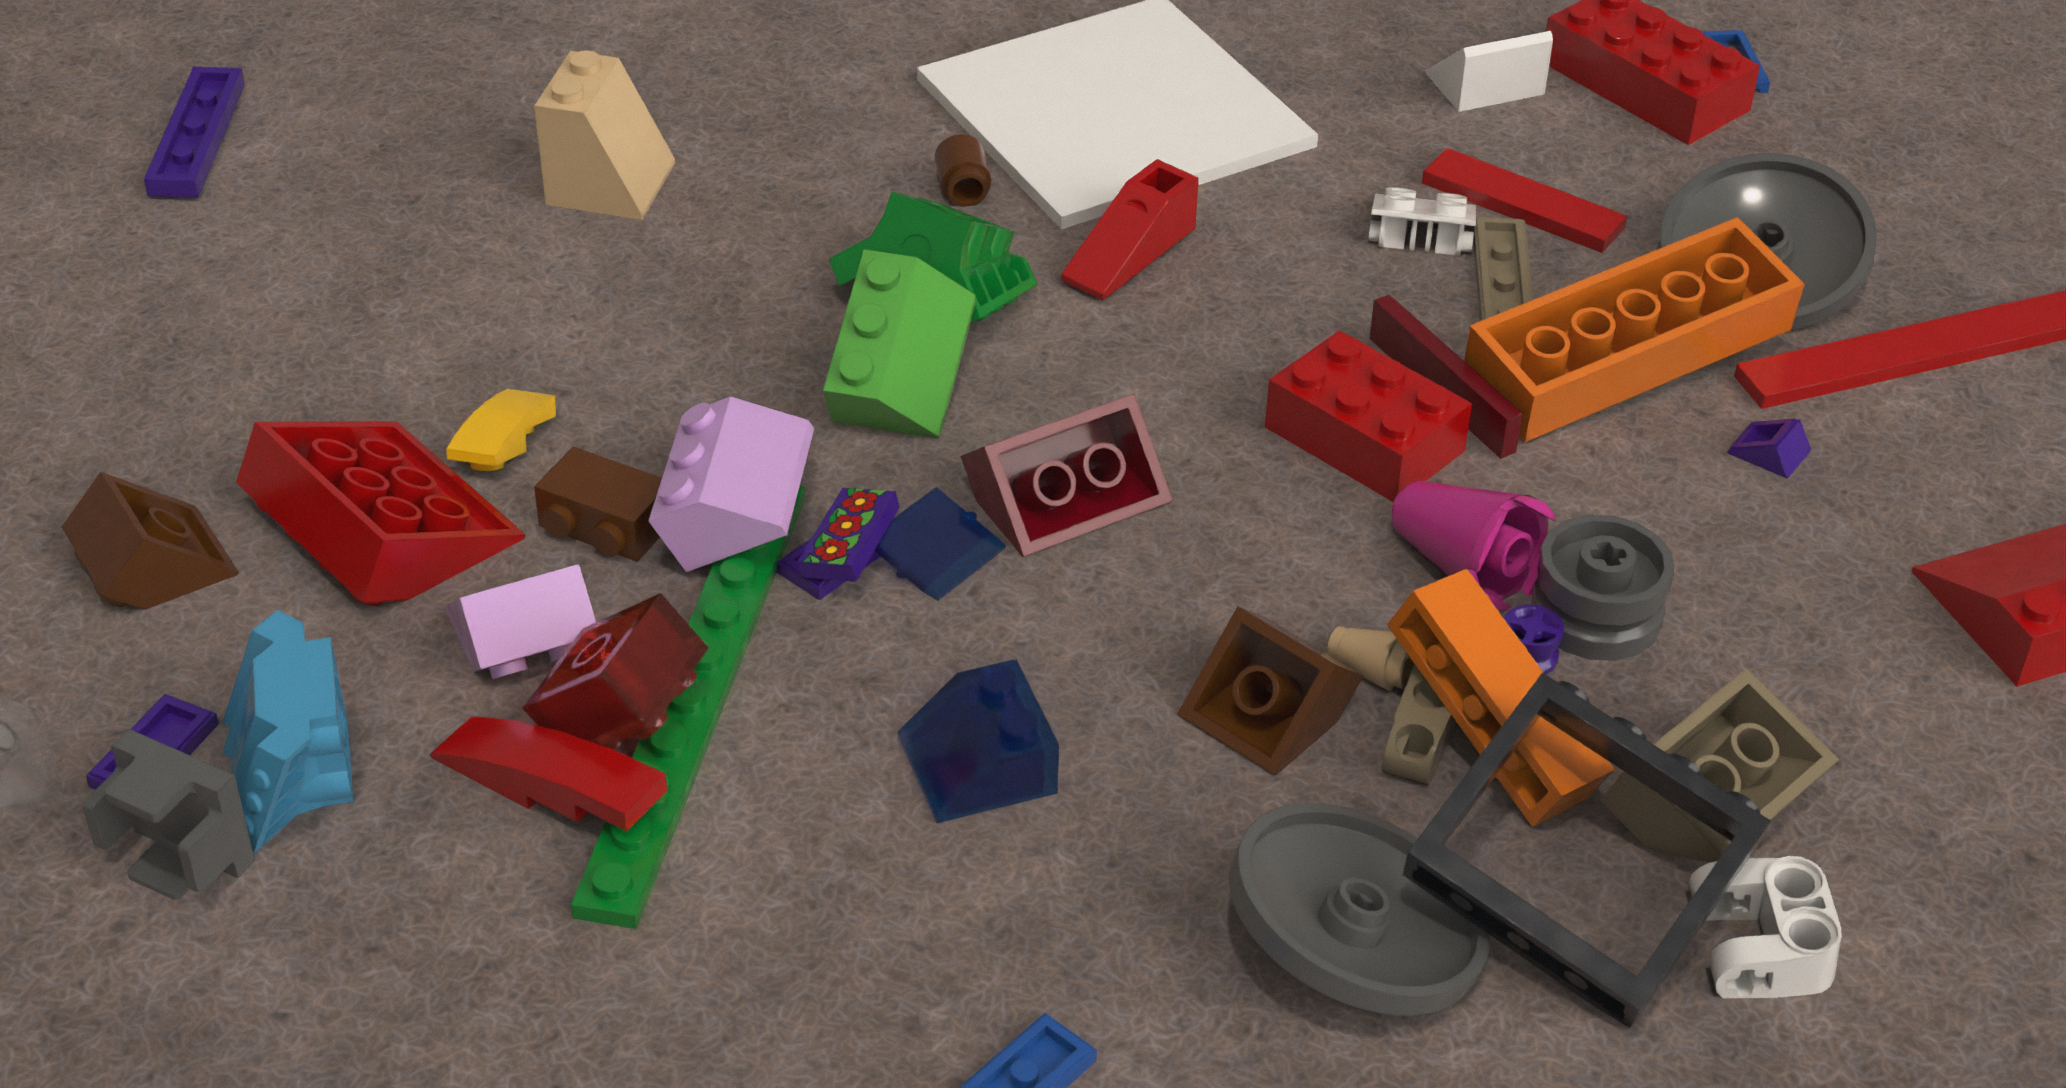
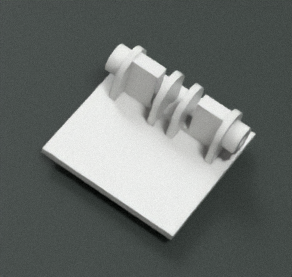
(1447, 211)

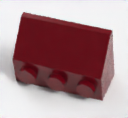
(1069, 476)

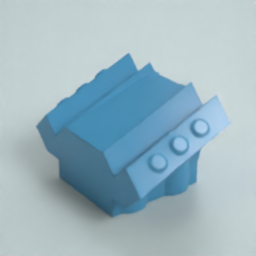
(287, 728)

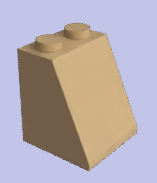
(599, 139)

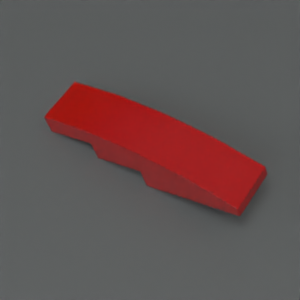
(552, 769)

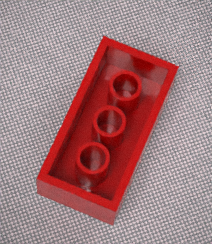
(1652, 66)

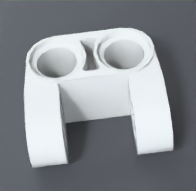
(1797, 923)

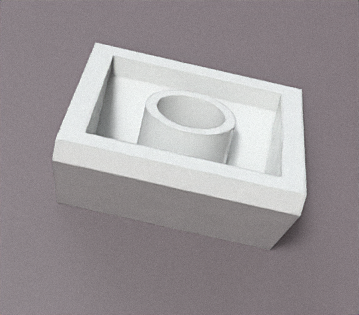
(1495, 72)

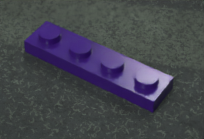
(194, 132)

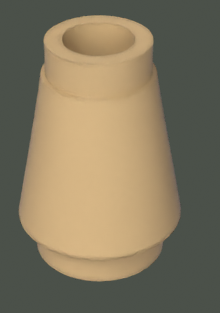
(1372, 654)

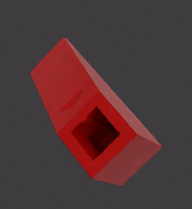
(1138, 227)

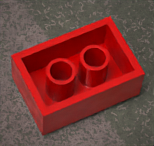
(1367, 415)

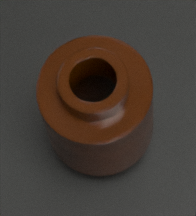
(963, 170)

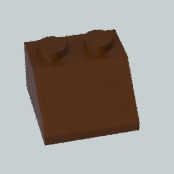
(143, 544)
(1268, 691)

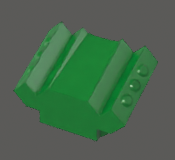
(951, 242)

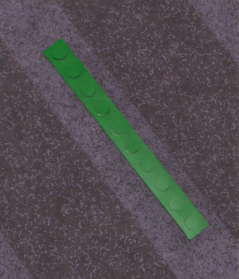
(724, 618)

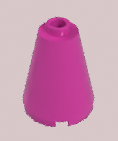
(1476, 530)

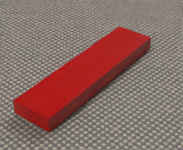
(1525, 199)

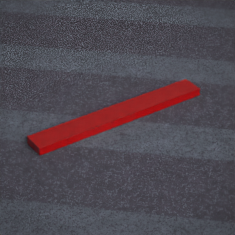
(1904, 350)

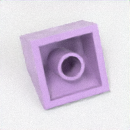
(522, 620)

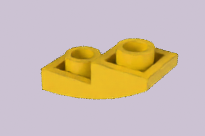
(499, 429)

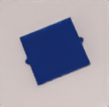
(937, 544)

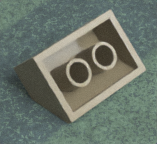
(1741, 744)

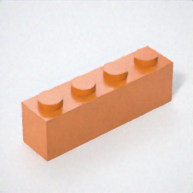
(1481, 678)

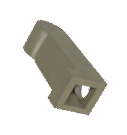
(1418, 732)

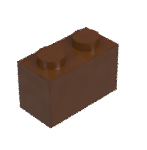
(599, 504)

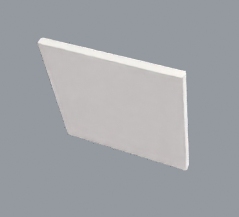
(1105, 98)

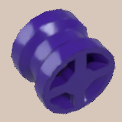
(1539, 631)

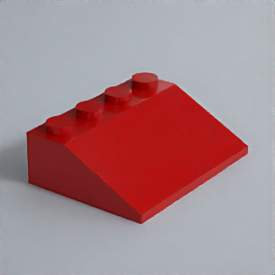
(371, 505)
(2009, 601)

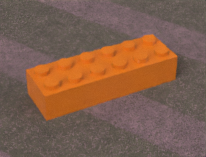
(1635, 326)

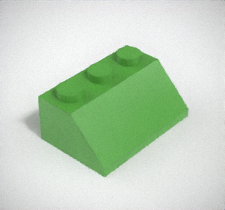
(898, 346)

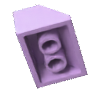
(729, 480)

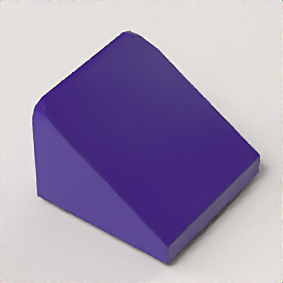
(1773, 445)

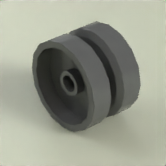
(1605, 585)

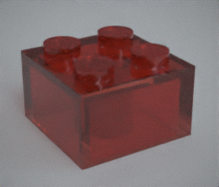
(620, 675)

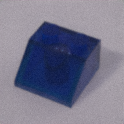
(982, 744)

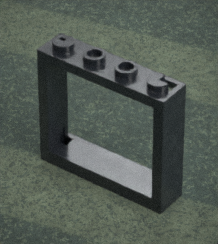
(1529, 930)

